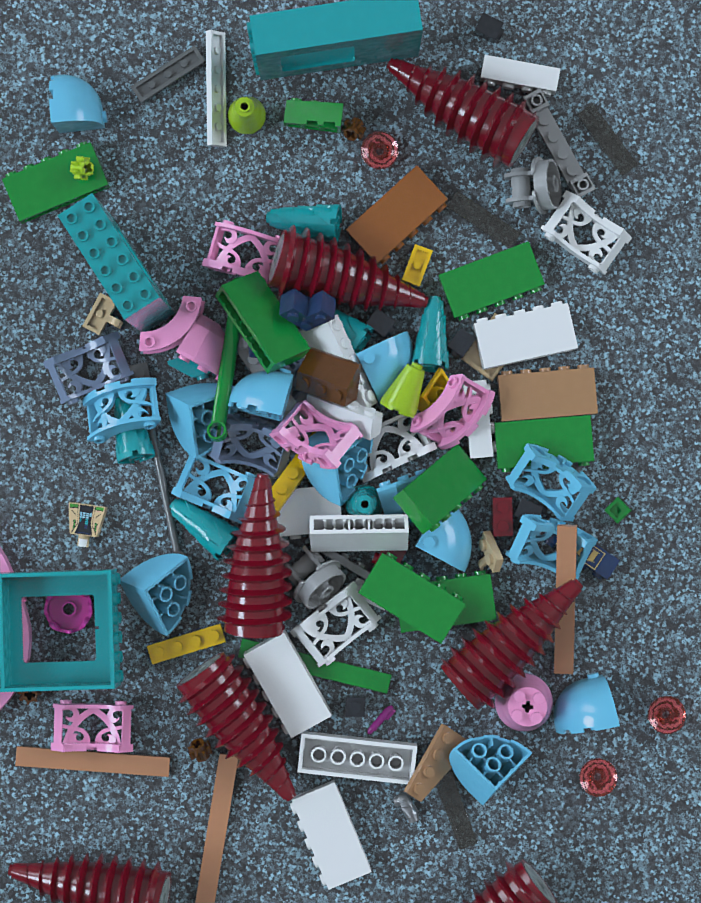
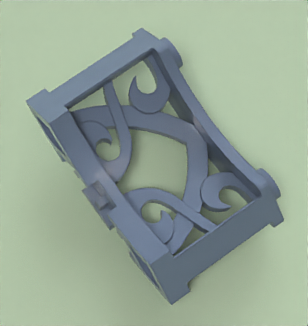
(64, 360)
(240, 455)

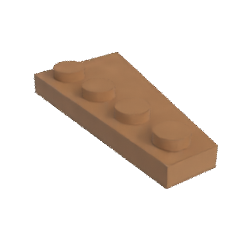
(434, 763)

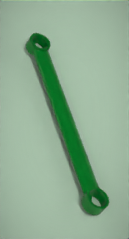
(225, 381)

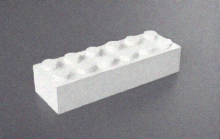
(356, 757)

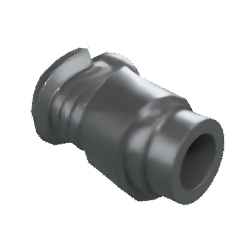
(407, 807)

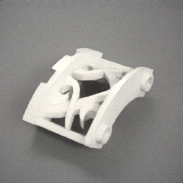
(611, 232)
(417, 449)
(310, 627)

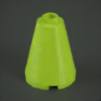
(246, 115)
(405, 391)

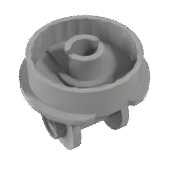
(546, 186)
(320, 585)

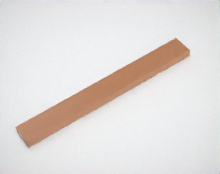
(564, 572)
(93, 761)
(216, 829)

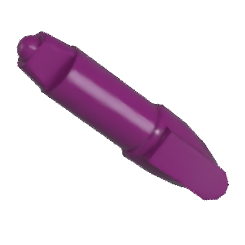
(384, 715)

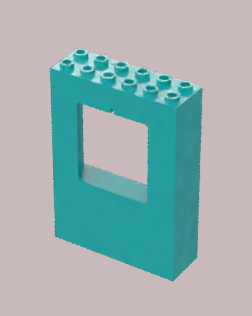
(333, 36)
(115, 264)
(62, 675)

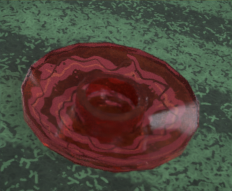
(386, 143)
(676, 716)
(602, 786)

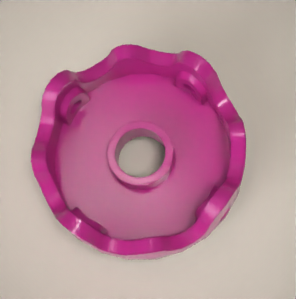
(64, 622)

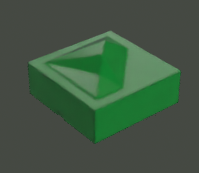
(617, 510)

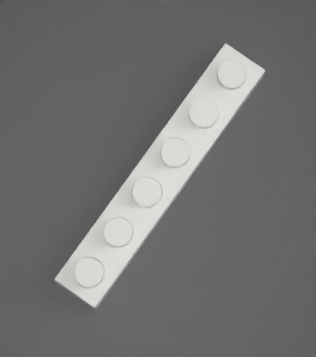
(216, 88)

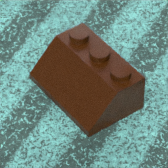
(329, 377)

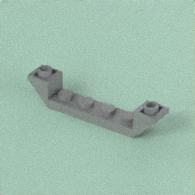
(557, 145)

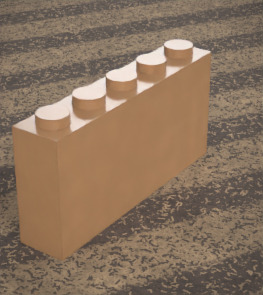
(547, 393)

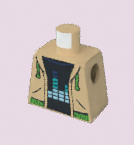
(86, 521)

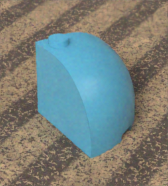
(75, 105)
(385, 362)
(263, 394)
(190, 414)
(339, 483)
(449, 542)
(160, 590)
(585, 705)
(486, 764)

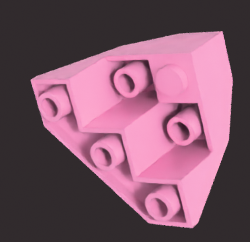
(203, 345)

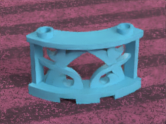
(98, 410)
(534, 487)
(191, 493)
(531, 527)

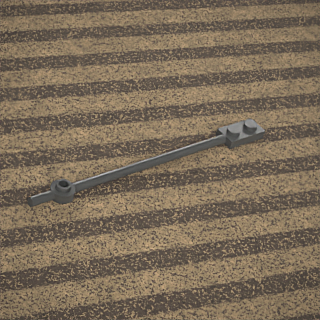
(142, 371)

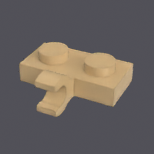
(101, 314)
(493, 556)

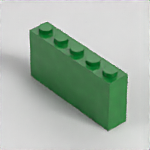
(51, 184)
(491, 281)
(256, 316)
(562, 436)
(440, 489)
(412, 597)
(477, 598)

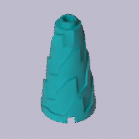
(318, 218)
(355, 331)
(431, 338)
(131, 444)
(362, 493)
(209, 530)

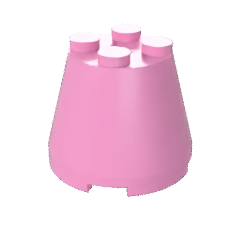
(527, 689)

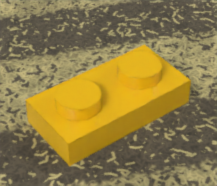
(417, 265)

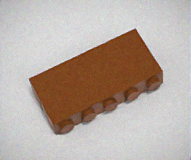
(397, 215)

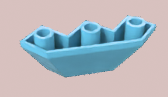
(388, 491)

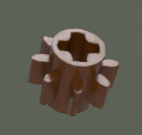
(353, 129)
(29, 697)
(200, 750)

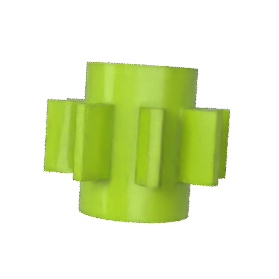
(82, 168)

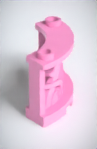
(221, 262)
(175, 331)
(447, 435)
(340, 436)
(70, 742)

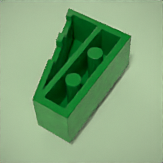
(313, 115)

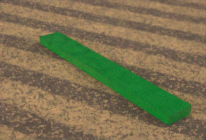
(337, 671)

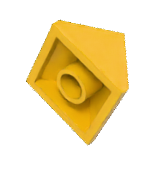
(433, 389)

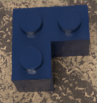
(307, 311)

